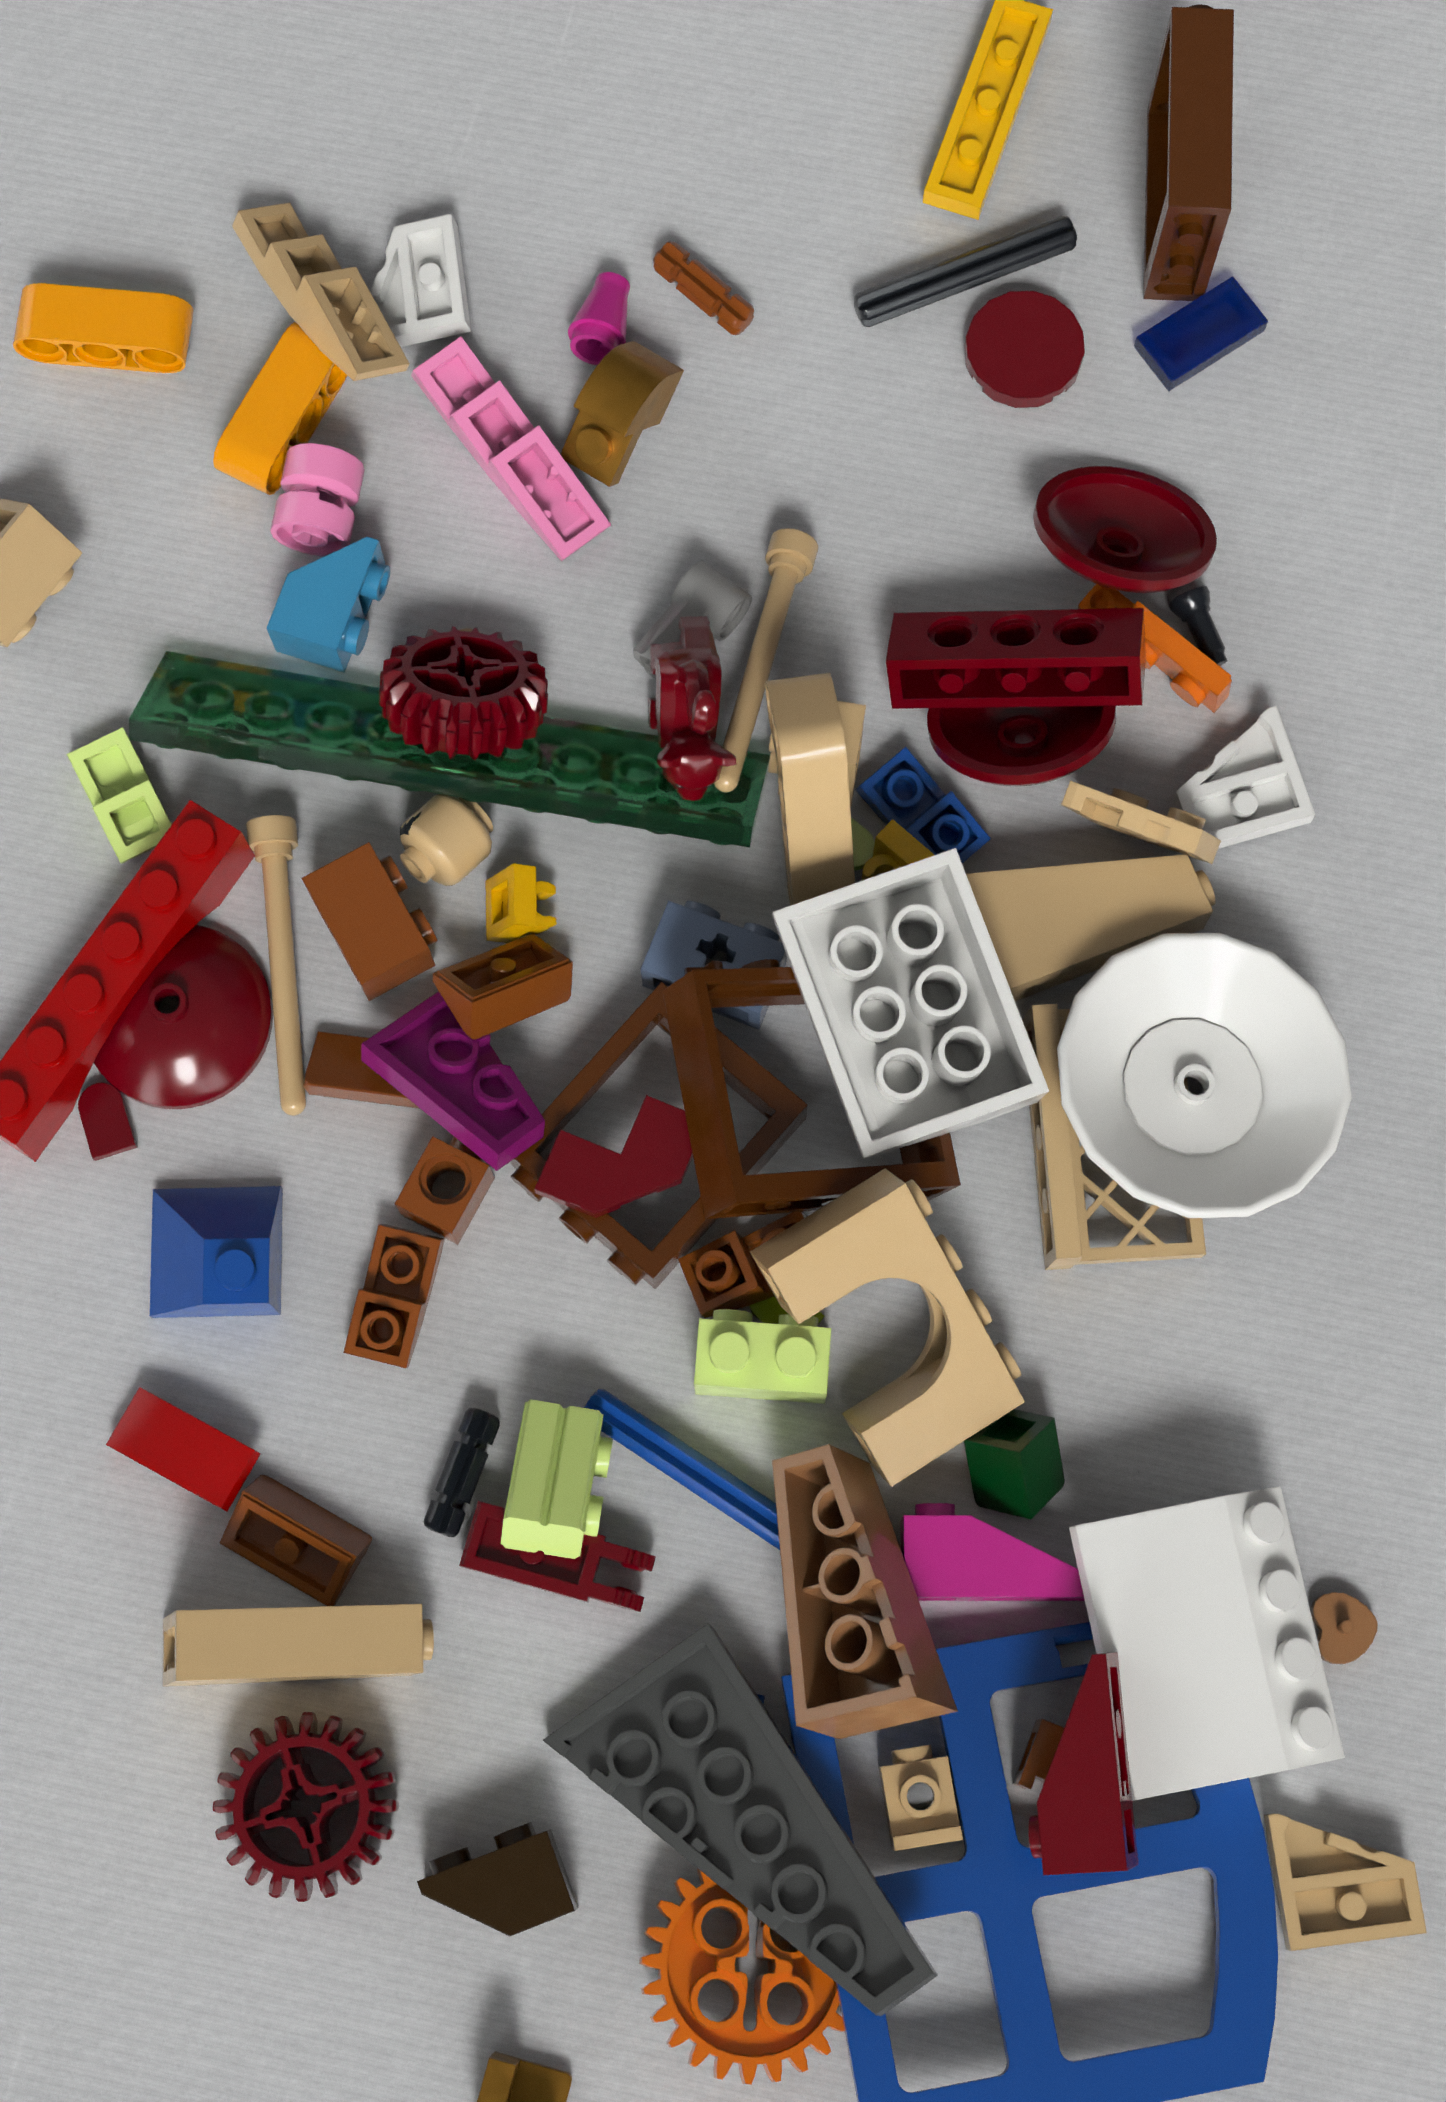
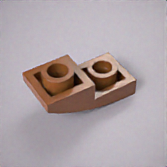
(726, 1273)
(394, 1296)

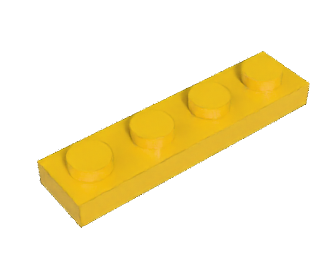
(987, 107)

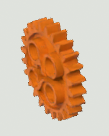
(689, 1962)

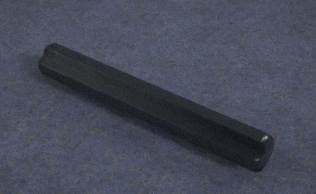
(965, 271)

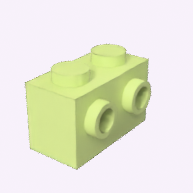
(762, 1358)

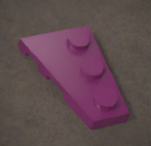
(456, 1081)

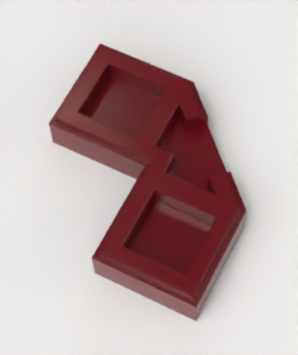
(603, 1180)

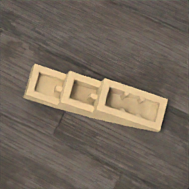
(318, 294)

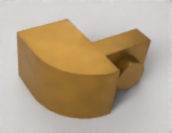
(616, 403)

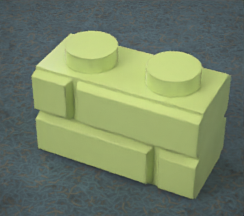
(553, 1479)

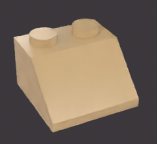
(33, 565)

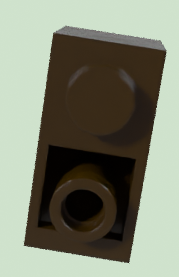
(508, 1887)

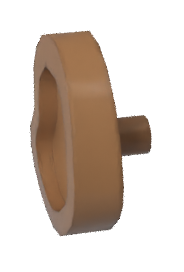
(1343, 1626)

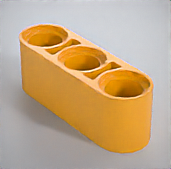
(103, 328)
(278, 411)

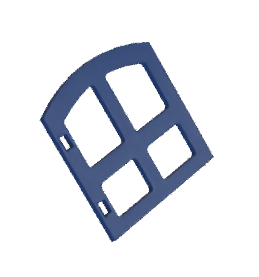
(1003, 1880)

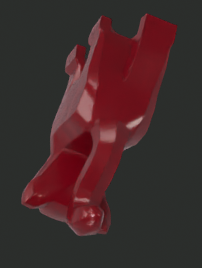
(688, 709)

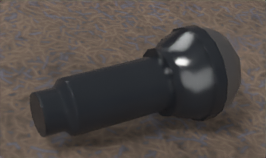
(1192, 606)

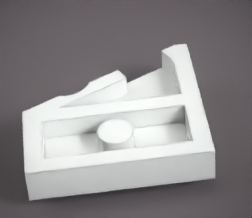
(1250, 786)

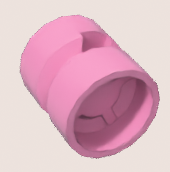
(318, 497)

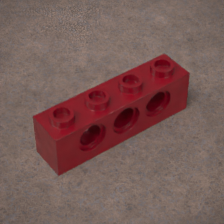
(1017, 658)

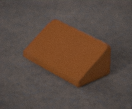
(505, 985)
(338, 1072)
(295, 1539)

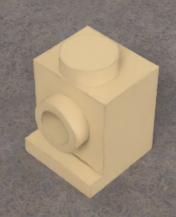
(914, 1827)

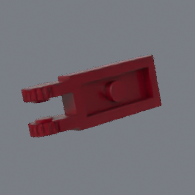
(546, 1572)

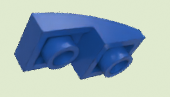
(914, 800)

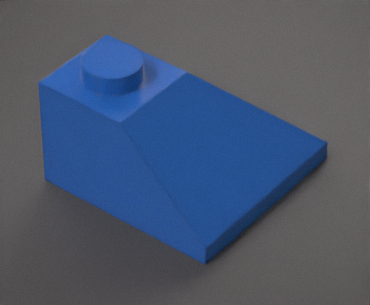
(216, 1252)

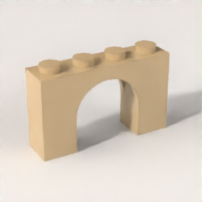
(960, 1375)

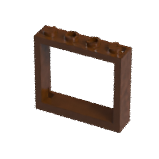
(709, 1116)

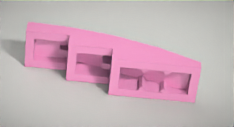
(510, 449)

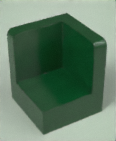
(1015, 1464)

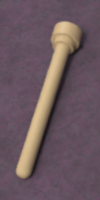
(789, 559)
(273, 841)

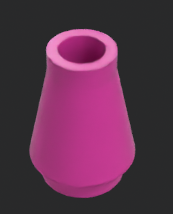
(601, 319)

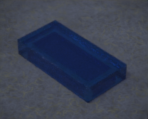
(1200, 333)

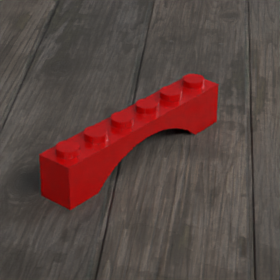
(165, 899)

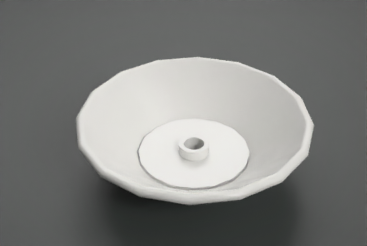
(1253, 1041)

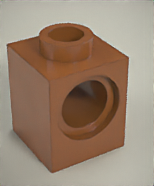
(445, 1216)

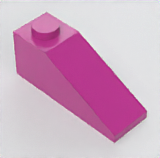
(972, 1561)

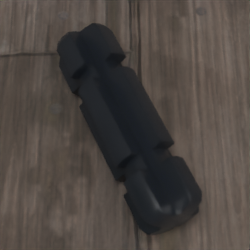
(461, 1472)

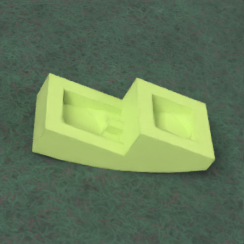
(121, 794)

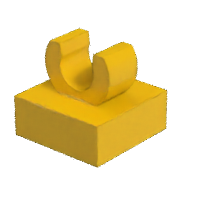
(893, 850)
(513, 904)

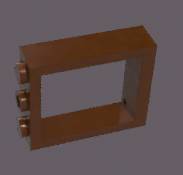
(1189, 153)
(741, 1073)

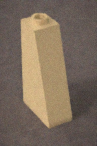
(1076, 916)
(294, 1644)

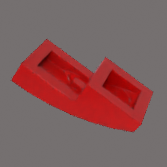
(183, 1449)

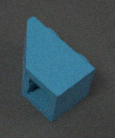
(327, 604)

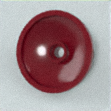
(1124, 529)
(1019, 742)
(203, 1044)

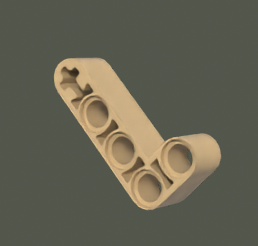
(811, 784)

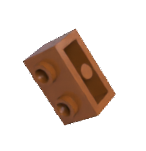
(370, 921)

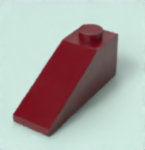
(1087, 1794)

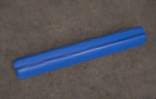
(687, 1466)

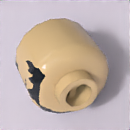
(445, 839)

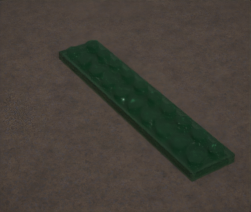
(341, 732)

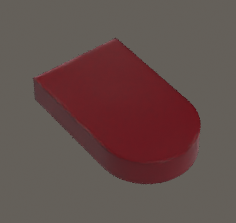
(105, 1121)

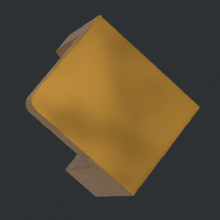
(522, 2081)

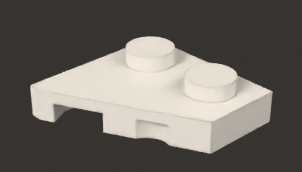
(423, 282)

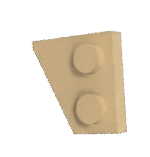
(1128, 815)
(1338, 1888)

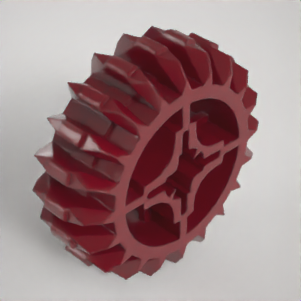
(463, 692)
(316, 1836)

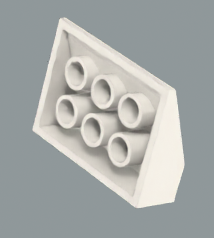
(910, 1004)
(1208, 1641)

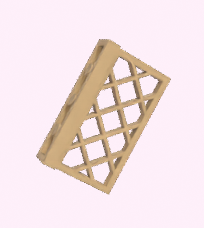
(1061, 1176)

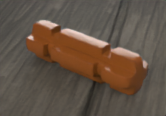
(703, 288)

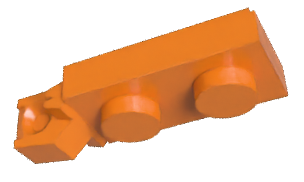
(1193, 673)

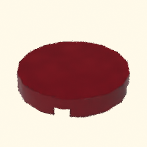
(1024, 348)

